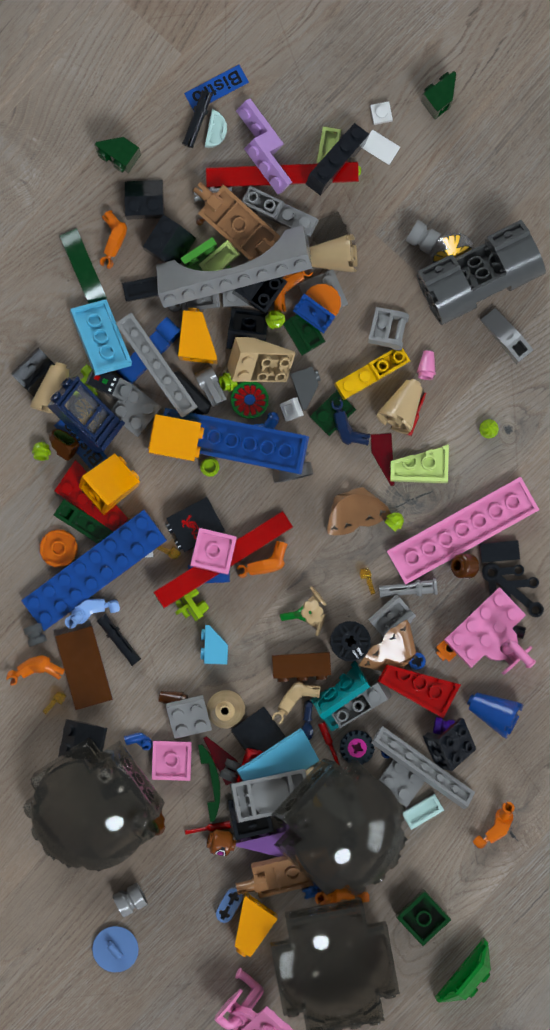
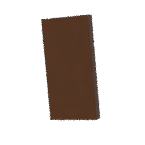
(84, 667)

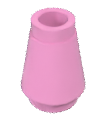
(426, 367)

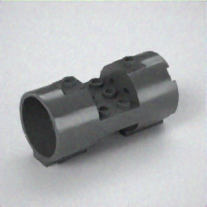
(504, 261)

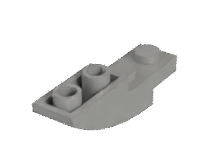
(278, 211)

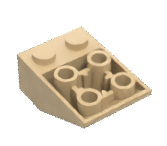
(259, 361)

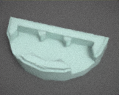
(216, 131)

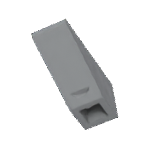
(507, 335)
(361, 704)

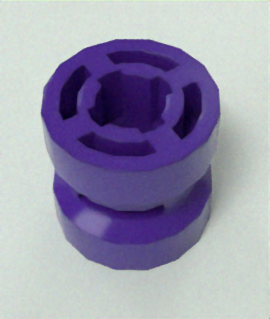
(441, 725)

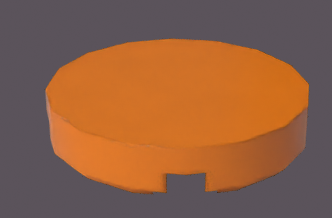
(326, 297)
(58, 548)

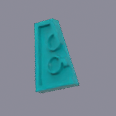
(343, 692)

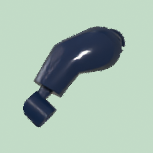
(344, 429)

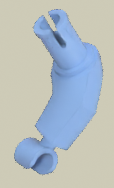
(87, 608)

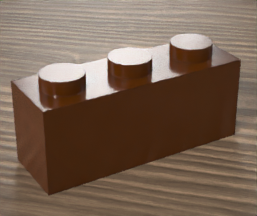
(301, 666)

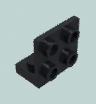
(451, 746)

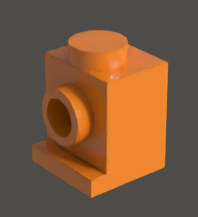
(443, 653)

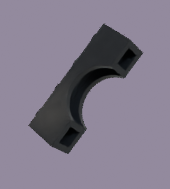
(336, 158)

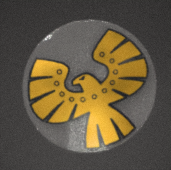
(451, 244)

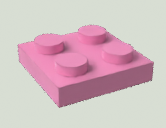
(213, 551)
(171, 760)

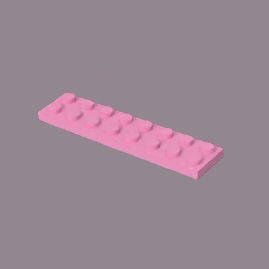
(463, 530)

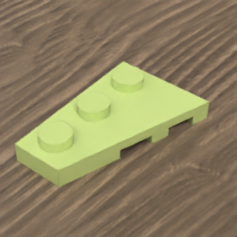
(423, 467)

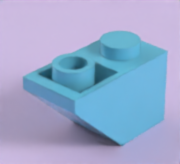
(215, 647)

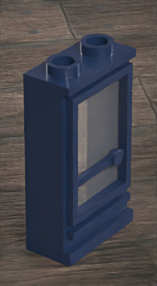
(85, 414)

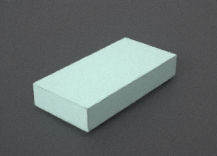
(422, 811)

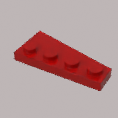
(69, 490)
(424, 690)

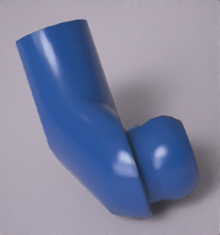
(271, 422)
(139, 738)

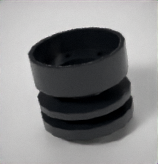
(345, 630)

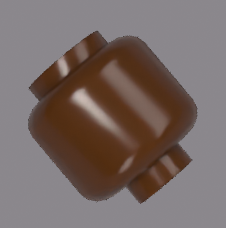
(465, 566)

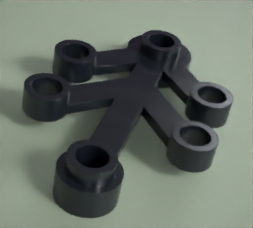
(509, 587)

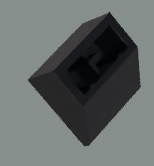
(261, 294)
(251, 827)

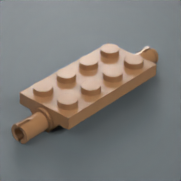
(236, 221)
(273, 878)

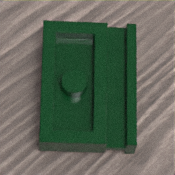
(303, 334)
(324, 414)

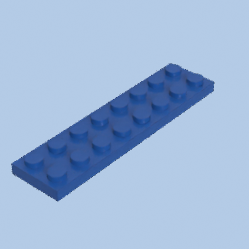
(249, 443)
(94, 570)

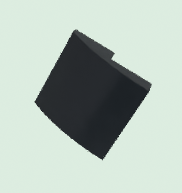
(32, 371)
(258, 731)

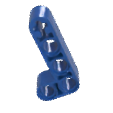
(162, 338)

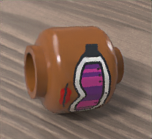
(220, 842)

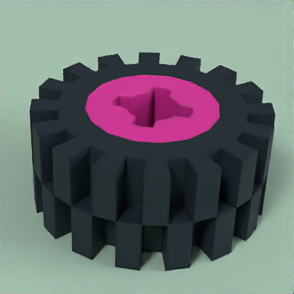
(356, 746)

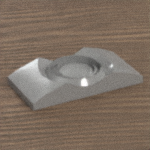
(263, 795)

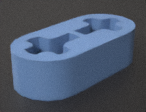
(225, 902)

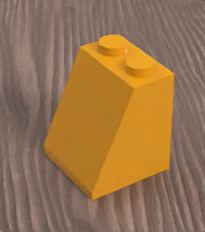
(195, 339)
(175, 438)
(109, 483)
(253, 925)

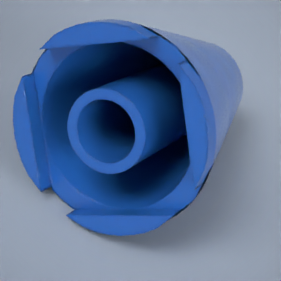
(495, 712)

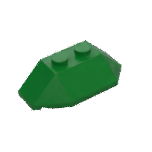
(468, 976)

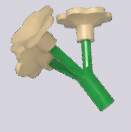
(309, 612)

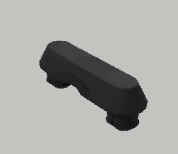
(201, 402)

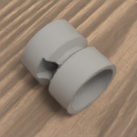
(424, 238)
(130, 899)

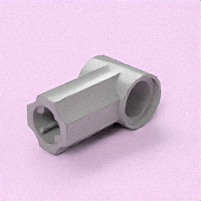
(209, 383)

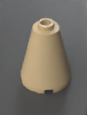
(335, 254)
(50, 384)
(402, 407)
(229, 700)

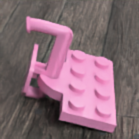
(491, 633)
(243, 1016)

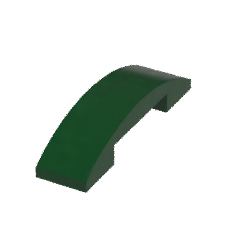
(82, 266)
(82, 522)
(205, 758)

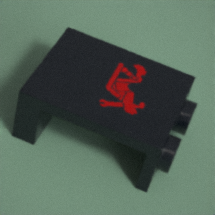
(188, 521)

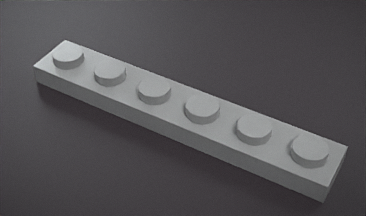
(156, 365)
(423, 767)

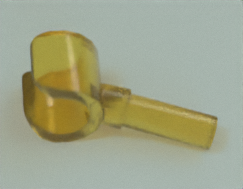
(172, 553)
(366, 574)
(59, 698)

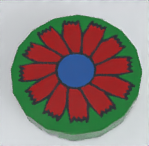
(249, 400)

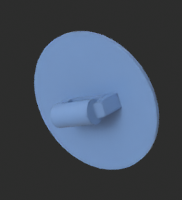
(115, 949)

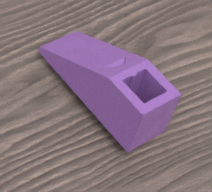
(263, 843)

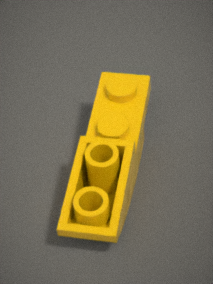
(371, 373)

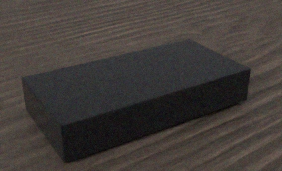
(140, 289)
(499, 551)

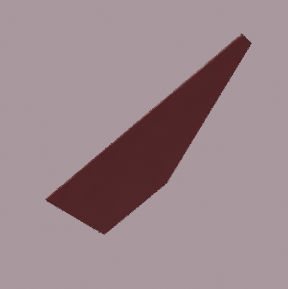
(382, 451)
(219, 756)

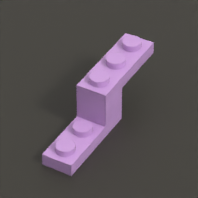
(263, 146)

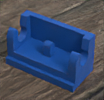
(314, 313)

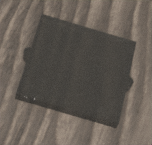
(329, 228)

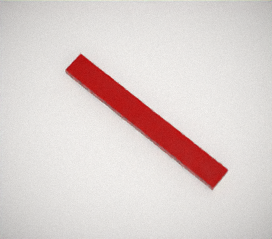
(252, 175)
(243, 547)

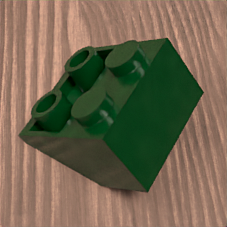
(439, 97)
(120, 152)

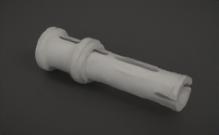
(420, 587)

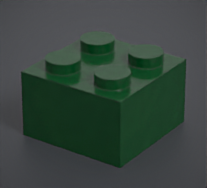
(423, 917)

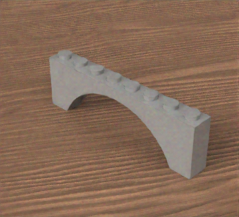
(285, 257)

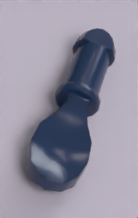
(307, 728)

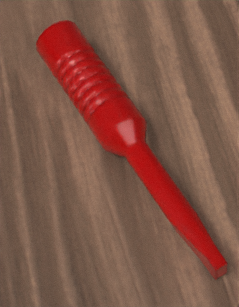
(417, 414)
(328, 740)
(211, 827)

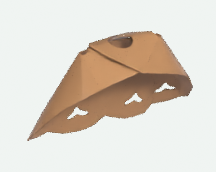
(354, 509)
(393, 652)

